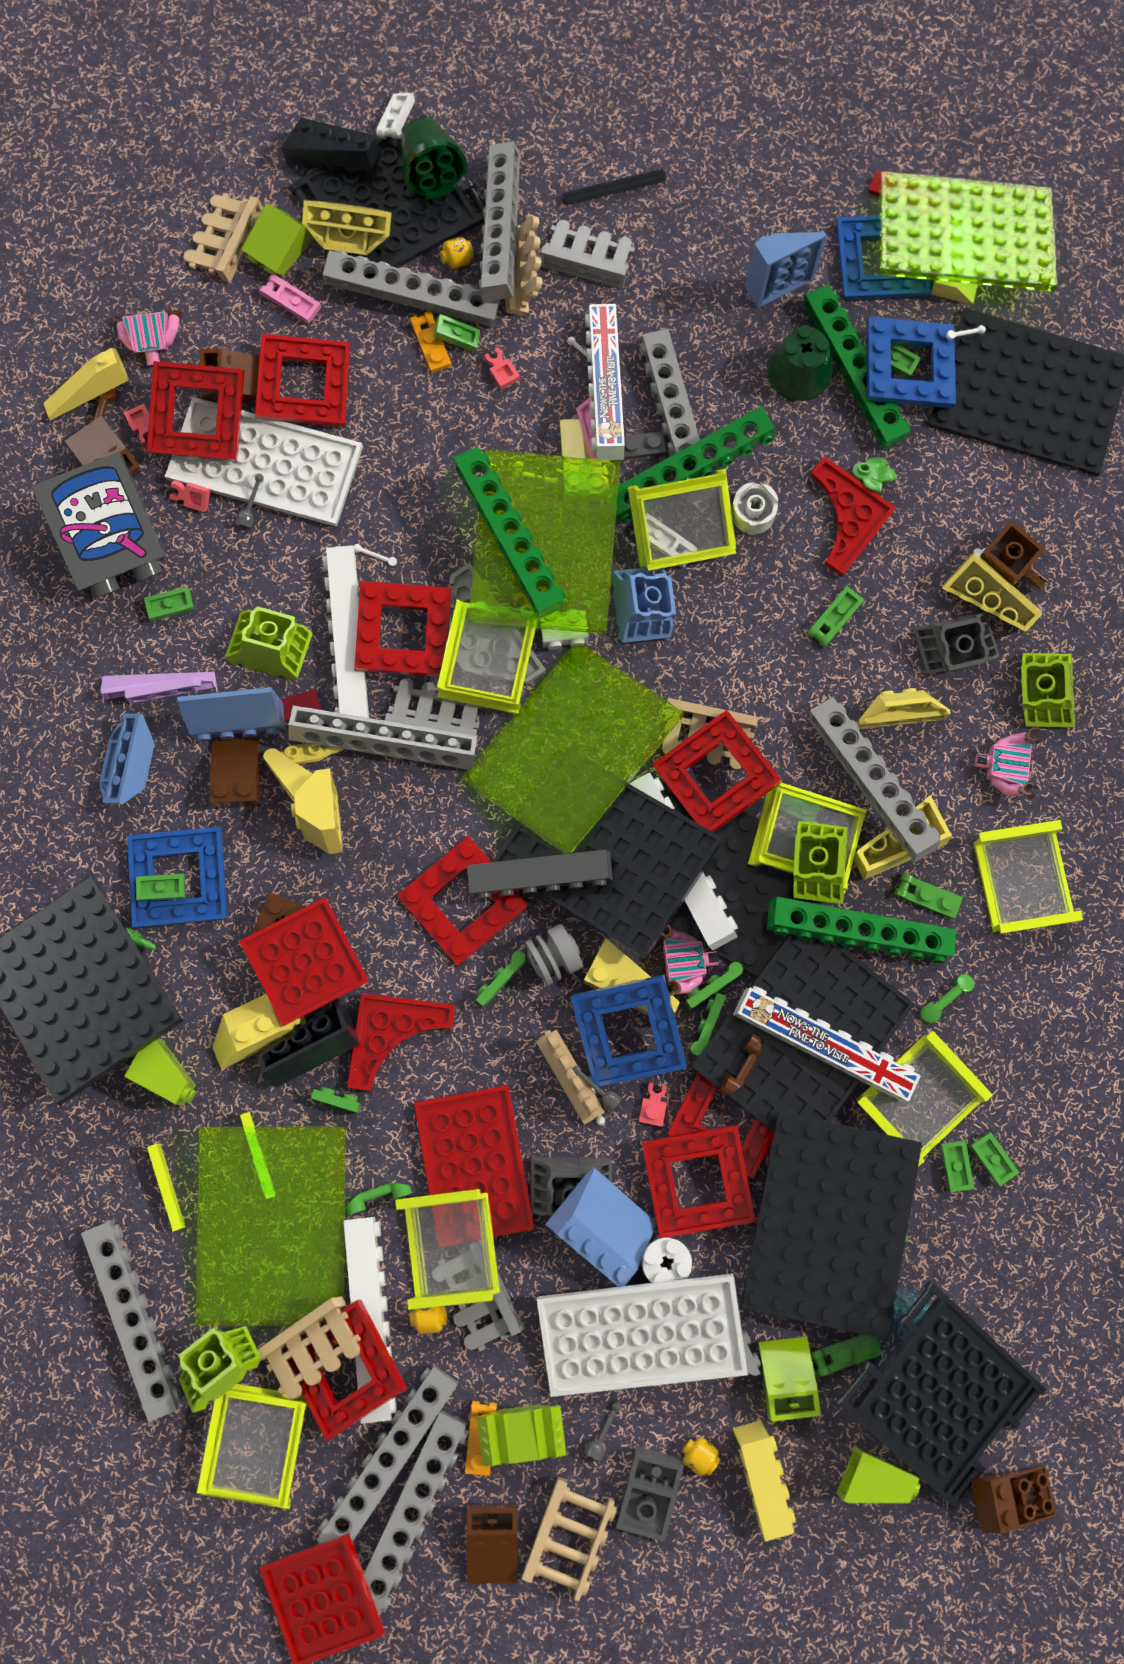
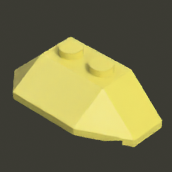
(346, 226)
(902, 708)
(249, 1031)

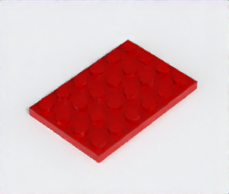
(474, 1145)

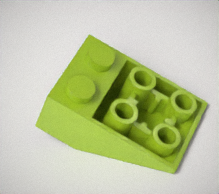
(788, 1379)

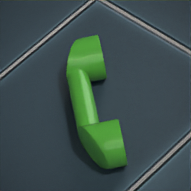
(932, 1012)
(357, 1203)

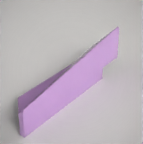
(155, 686)

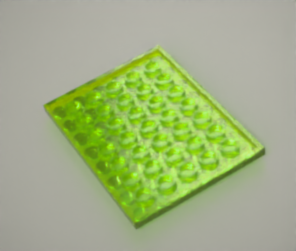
(967, 231)
(572, 520)
(572, 748)
(269, 1223)

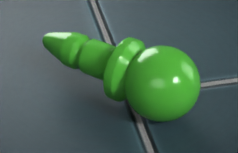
(140, 942)

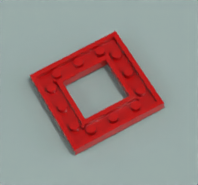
(276, 408)
(164, 440)
(402, 596)
(720, 730)
(456, 944)
(692, 1111)
(730, 1212)
(385, 1384)

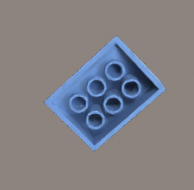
(782, 264)
(232, 713)
(604, 1227)

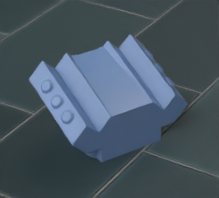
(643, 604)

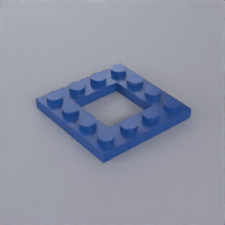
(864, 287)
(883, 388)
(213, 899)
(650, 992)

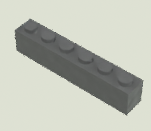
(540, 873)

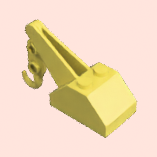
(313, 794)

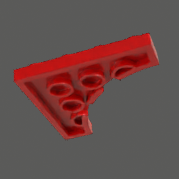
(857, 510)
(386, 1023)

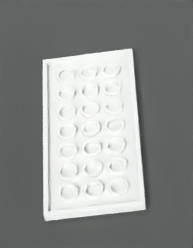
(301, 467)
(642, 1335)

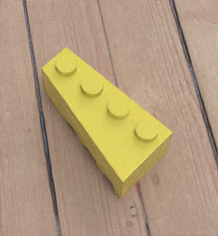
(995, 594)
(885, 850)
(615, 968)
(764, 1480)

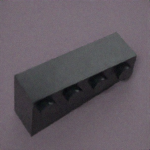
(330, 146)

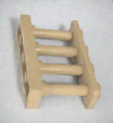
(544, 1542)

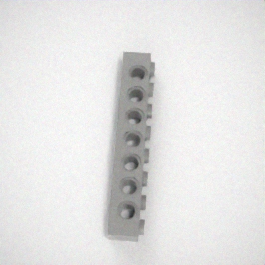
(500, 221)
(399, 293)
(661, 344)
(382, 737)
(915, 845)
(127, 1334)
(444, 1386)
(376, 1570)

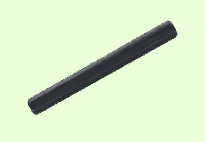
(613, 186)

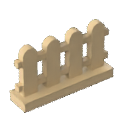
(228, 248)
(524, 270)
(699, 716)
(574, 1086)
(298, 1349)

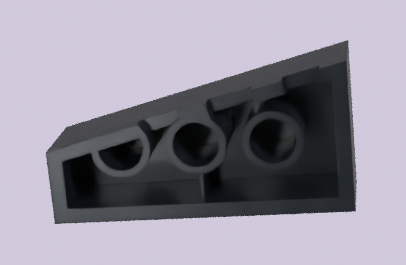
(309, 1045)

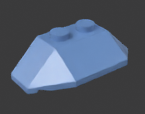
(126, 760)

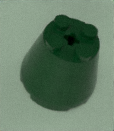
(430, 159)
(801, 365)

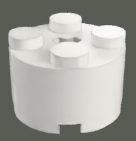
(744, 506)
(670, 1249)

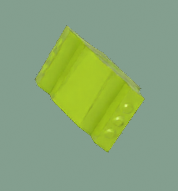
(269, 643)
(1048, 690)
(820, 862)
(216, 1365)
(521, 1434)

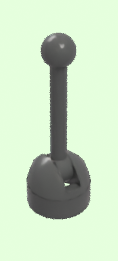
(245, 516)
(609, 1099)
(595, 1448)

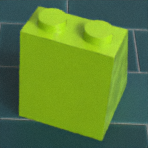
(276, 240)
(162, 1073)
(876, 1481)

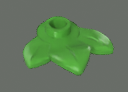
(874, 473)

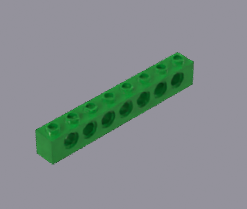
(826, 299)
(695, 454)
(541, 602)
(940, 938)

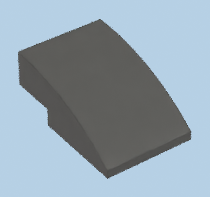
(650, 1493)

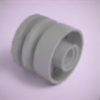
(550, 956)

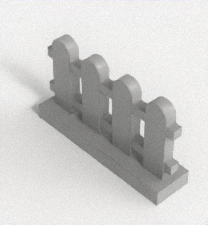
(584, 265)
(422, 716)
(499, 1327)

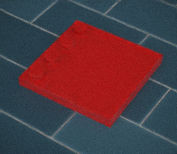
(304, 961)
(322, 1600)

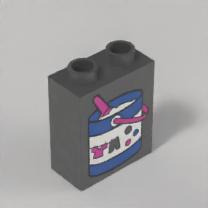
(101, 524)

